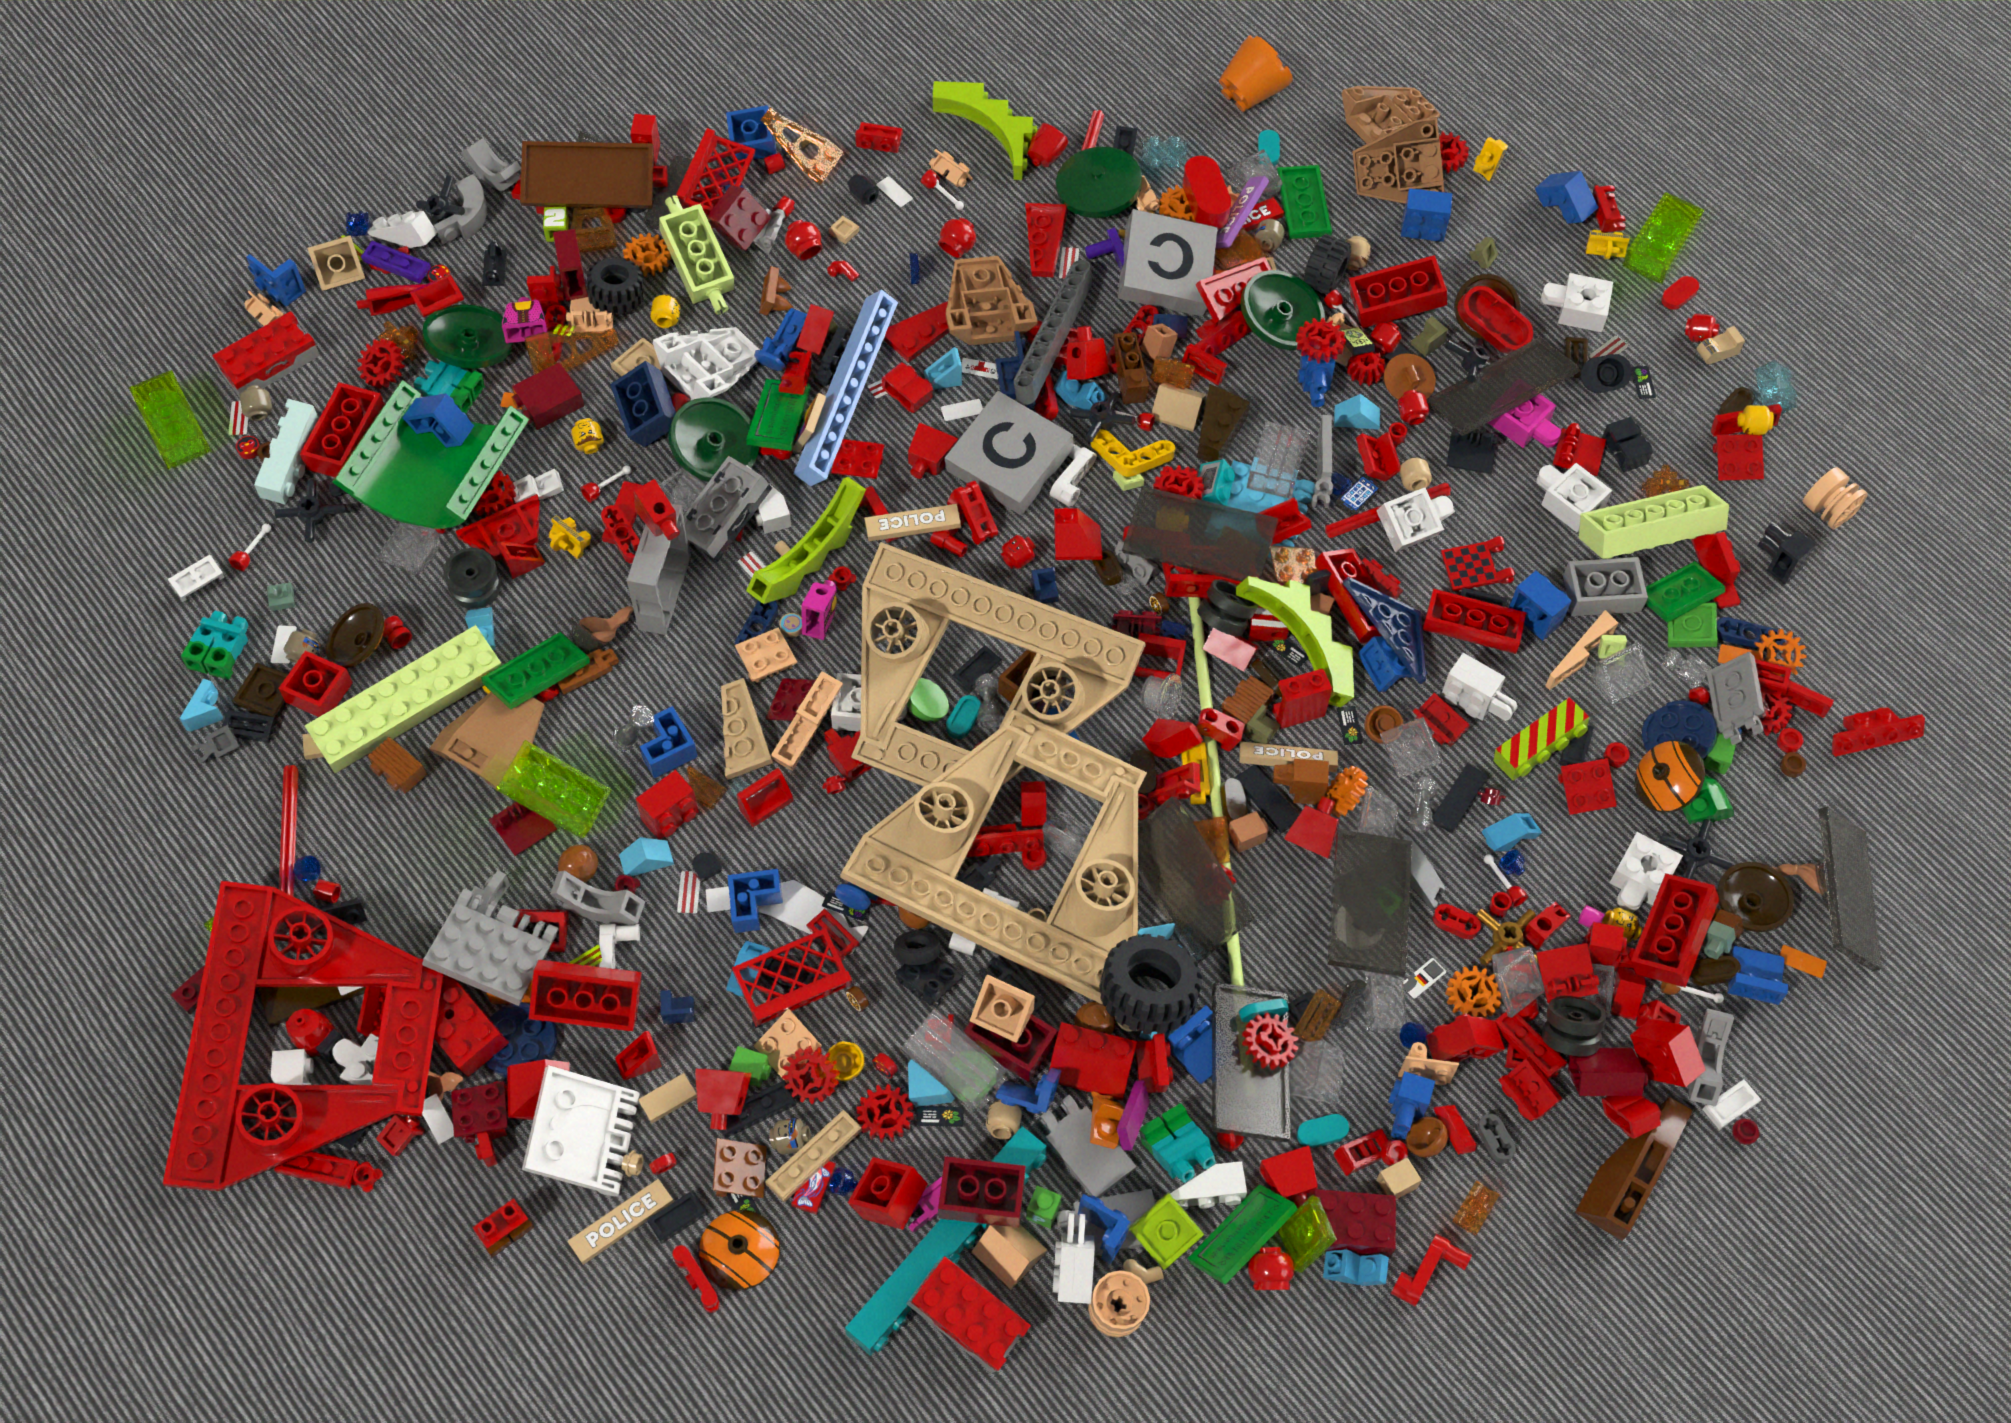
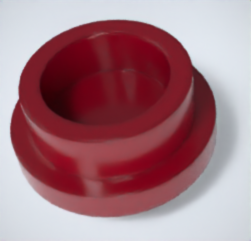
(1745, 1131)

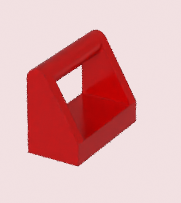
(436, 295)
(1161, 647)
(766, 801)
(549, 915)

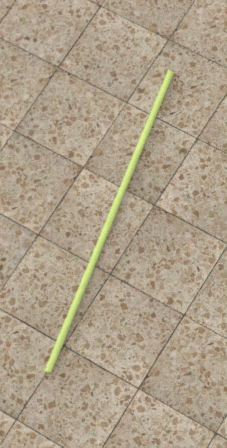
(1233, 945)

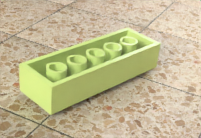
(1653, 521)

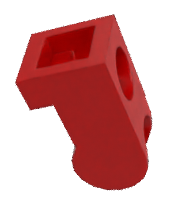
(1220, 728)
(1545, 925)

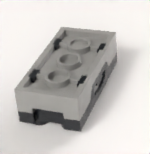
(724, 507)

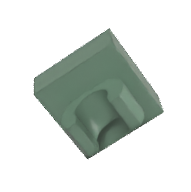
(280, 596)

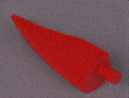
(387, 298)

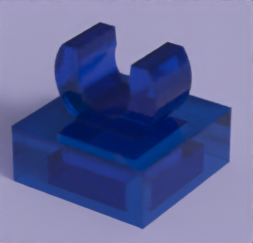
(357, 224)
(1173, 628)

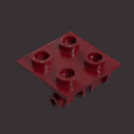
(1147, 619)
(788, 699)
(521, 827)
(478, 1110)

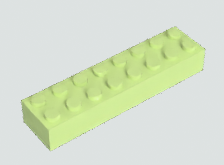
(403, 699)

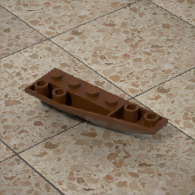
(1631, 1173)

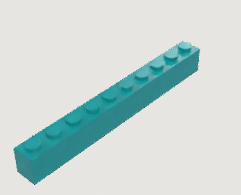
(947, 1238)

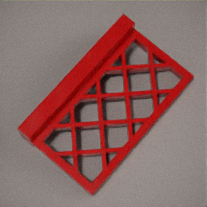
(700, 163)
(1188, 583)
(802, 996)

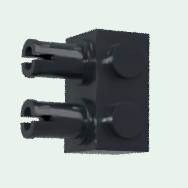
(1787, 551)

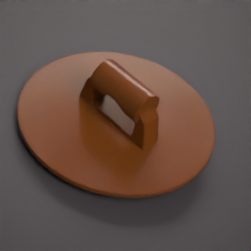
(1409, 373)

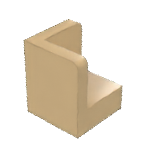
(1399, 1179)

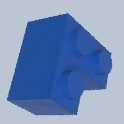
(1570, 193)
(441, 417)
(671, 747)
(750, 891)

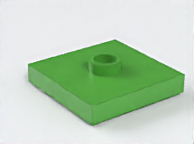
(1694, 628)

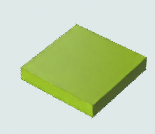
(1166, 1231)

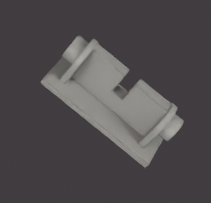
(767, 236)
(1137, 566)

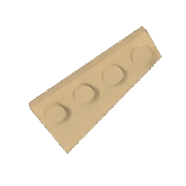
(743, 735)

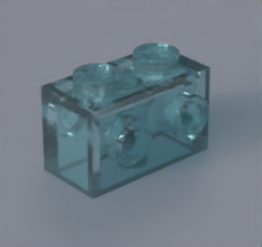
(1164, 151)
(1776, 386)

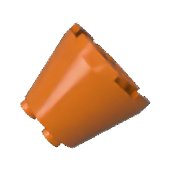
(1254, 74)

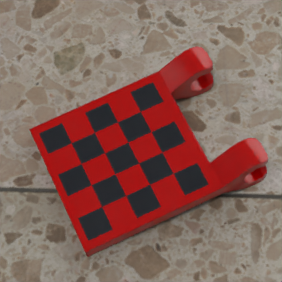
(1473, 565)

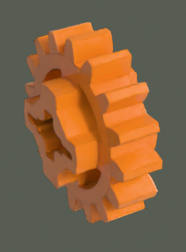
(1176, 205)
(647, 253)
(1787, 647)
(1346, 790)
(1485, 999)

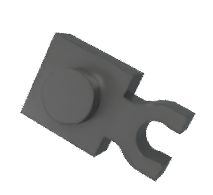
(218, 742)

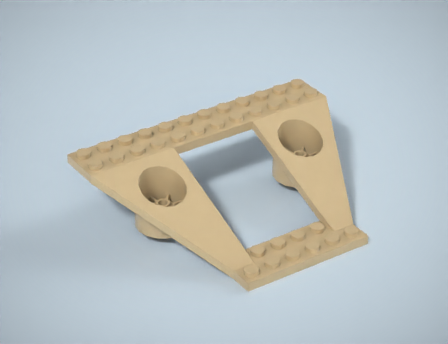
(933, 595)
(918, 861)

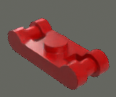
(976, 512)
(696, 1278)

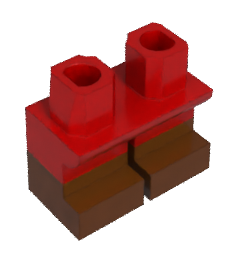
(494, 1229)

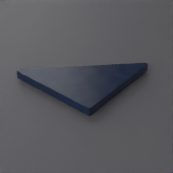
(1397, 624)

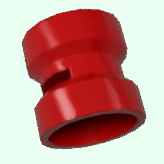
(395, 632)

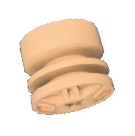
(1831, 495)
(1134, 1301)

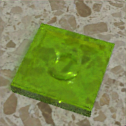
(1307, 1234)

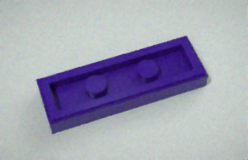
(395, 262)

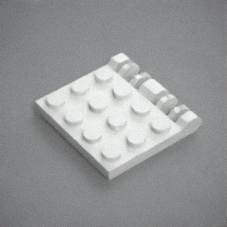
(577, 1130)

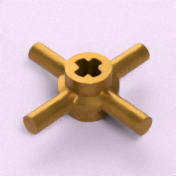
(1500, 931)

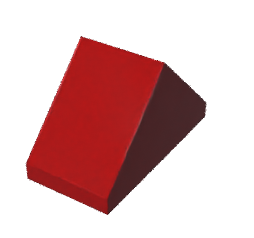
(519, 557)
(1033, 804)
(1627, 993)
(638, 1057)

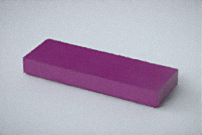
(1133, 1115)

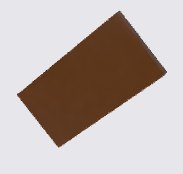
(587, 174)

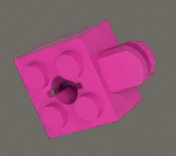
(1533, 423)

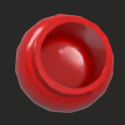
(957, 237)
(803, 240)
(1271, 1269)

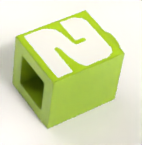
(555, 220)

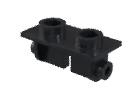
(494, 265)
(349, 911)

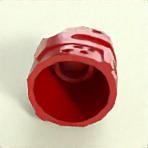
(1046, 145)
(308, 1030)

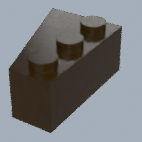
(1221, 423)

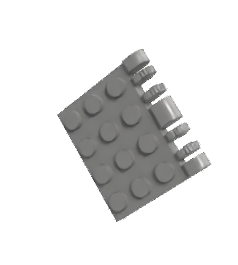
(489, 950)

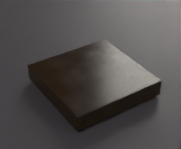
(261, 692)

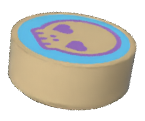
(791, 625)

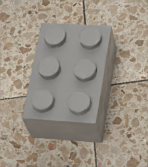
(1605, 585)

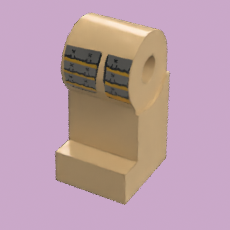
(1721, 346)

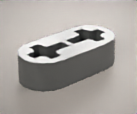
(1501, 1136)

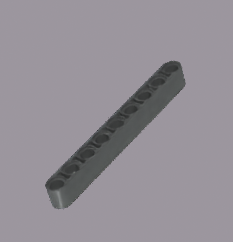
(1053, 332)

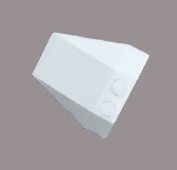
(706, 361)

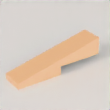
(1579, 653)
(806, 721)

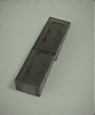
(676, 174)

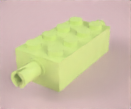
(696, 254)

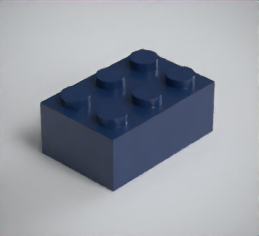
(644, 403)

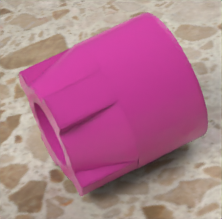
(1589, 915)

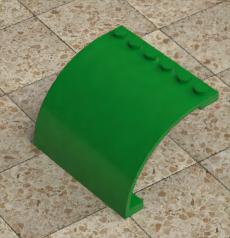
(415, 474)

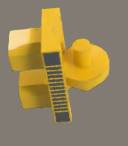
(1490, 158)
(1607, 244)
(566, 538)

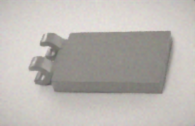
(1324, 486)
(1736, 697)
(1091, 1164)
(1131, 1204)

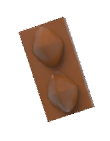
(769, 298)

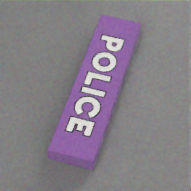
(1241, 210)

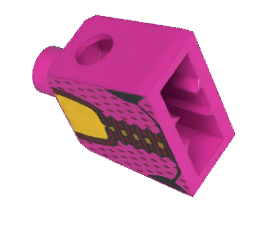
(523, 320)
(819, 599)

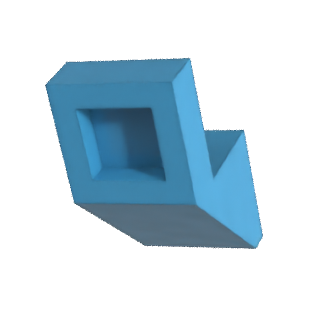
(1078, 395)
(1509, 831)
(747, 952)
(1355, 1269)

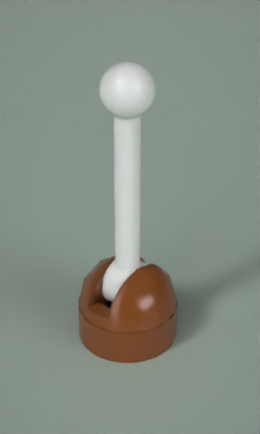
(1671, 989)

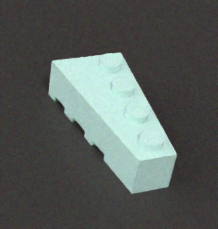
(285, 466)

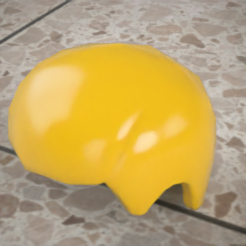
(848, 1058)

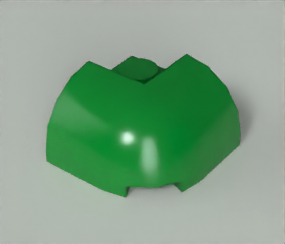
(1709, 804)

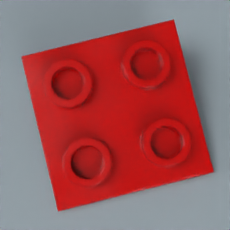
(1580, 449)
(1739, 457)
(858, 459)
(1588, 786)
(1567, 972)

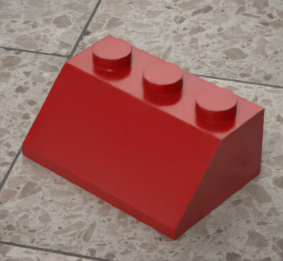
(1093, 1060)

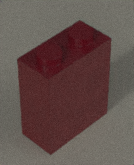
(570, 264)
(547, 396)
(1608, 1073)

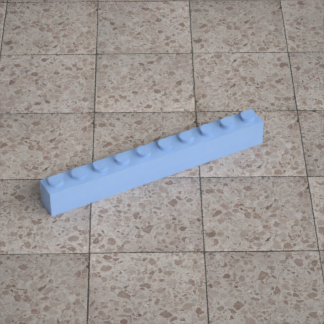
(846, 388)

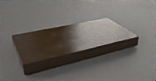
(284, 1001)

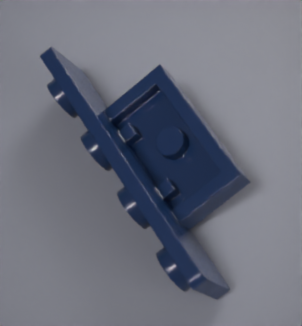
(1008, 368)

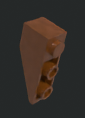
(1130, 368)

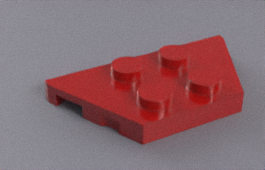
(513, 524)

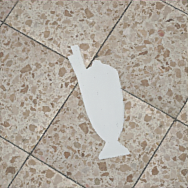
(802, 905)

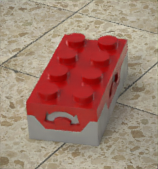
(266, 354)
(968, 1314)

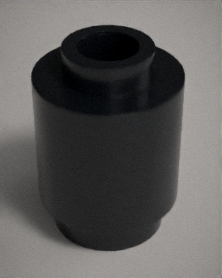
(863, 189)

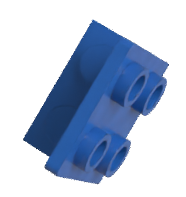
(282, 284)
(1382, 663)
(1759, 976)
(1193, 1045)
(1034, 1100)
(1113, 1222)

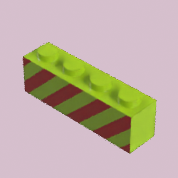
(1541, 739)

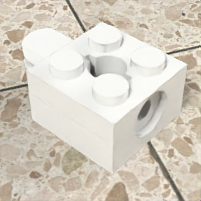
(1575, 309)
(1573, 485)
(1414, 518)
(1477, 690)
(849, 697)
(1643, 871)
(357, 1060)
(1076, 1263)

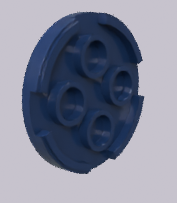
(1683, 723)
(527, 1038)

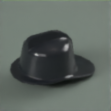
(1606, 373)

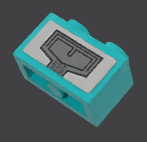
(1217, 481)

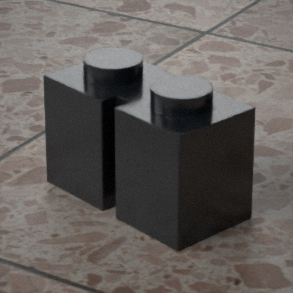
(1627, 438)

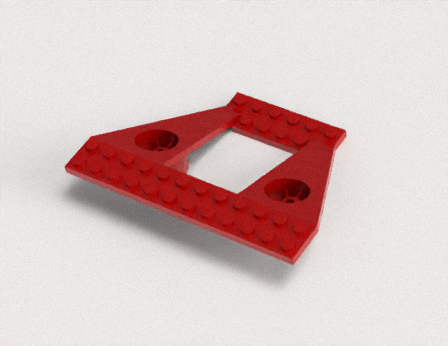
(208, 1133)

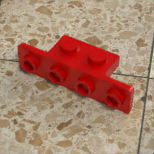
(1224, 333)
(1717, 558)
(1875, 730)
(1005, 839)

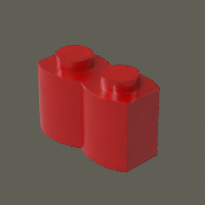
(907, 387)
(1632, 1113)

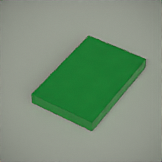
(1682, 591)

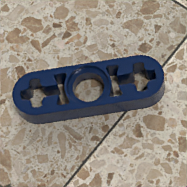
(756, 617)
(1740, 639)

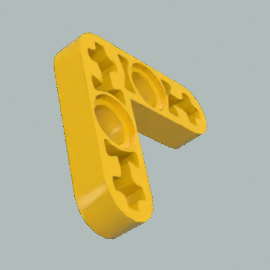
(1131, 463)

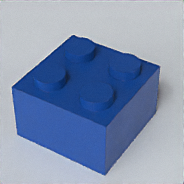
(748, 129)
(1426, 214)
(1543, 604)

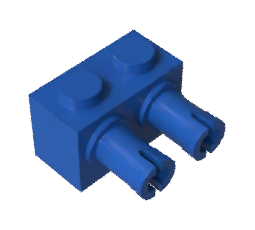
(1315, 378)
(1409, 1102)

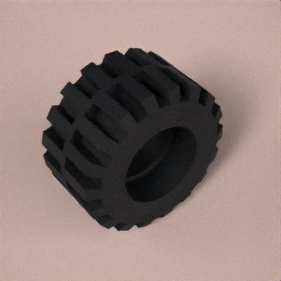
(1327, 264)
(615, 285)

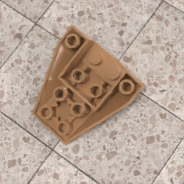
(1380, 110)
(1400, 161)
(489, 736)

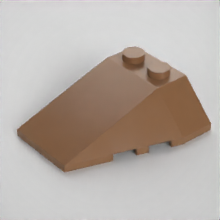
(986, 303)

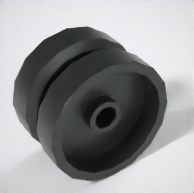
(472, 578)
(1225, 609)
(1574, 1026)

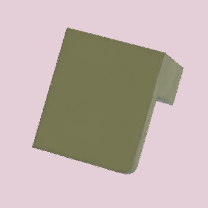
(1431, 337)
(1261, 728)

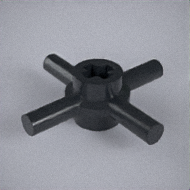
(440, 206)
(1474, 358)
(1102, 416)
(310, 510)
(1701, 846)

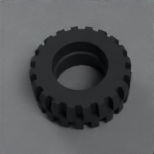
(1144, 1008)

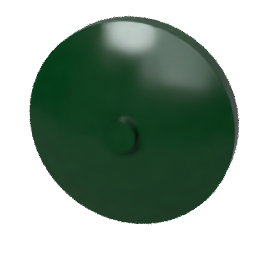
(1099, 182)
(1277, 305)
(466, 336)
(709, 432)

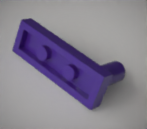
(1112, 244)

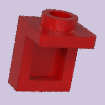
(485, 1147)

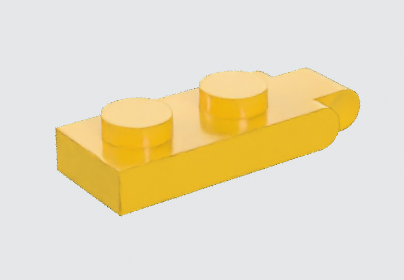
(1198, 755)

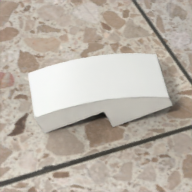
(543, 485)

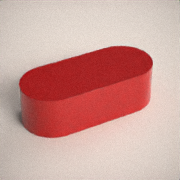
(1206, 192)
(1495, 319)

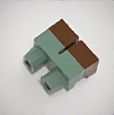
(1721, 933)

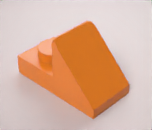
(1105, 1121)

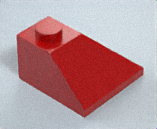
(1076, 536)
(525, 1086)

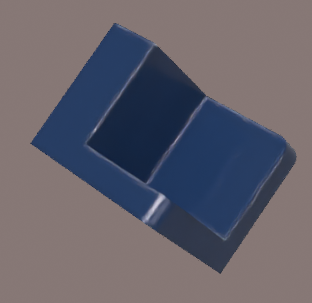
(1175, 322)
(1044, 585)
(676, 1009)

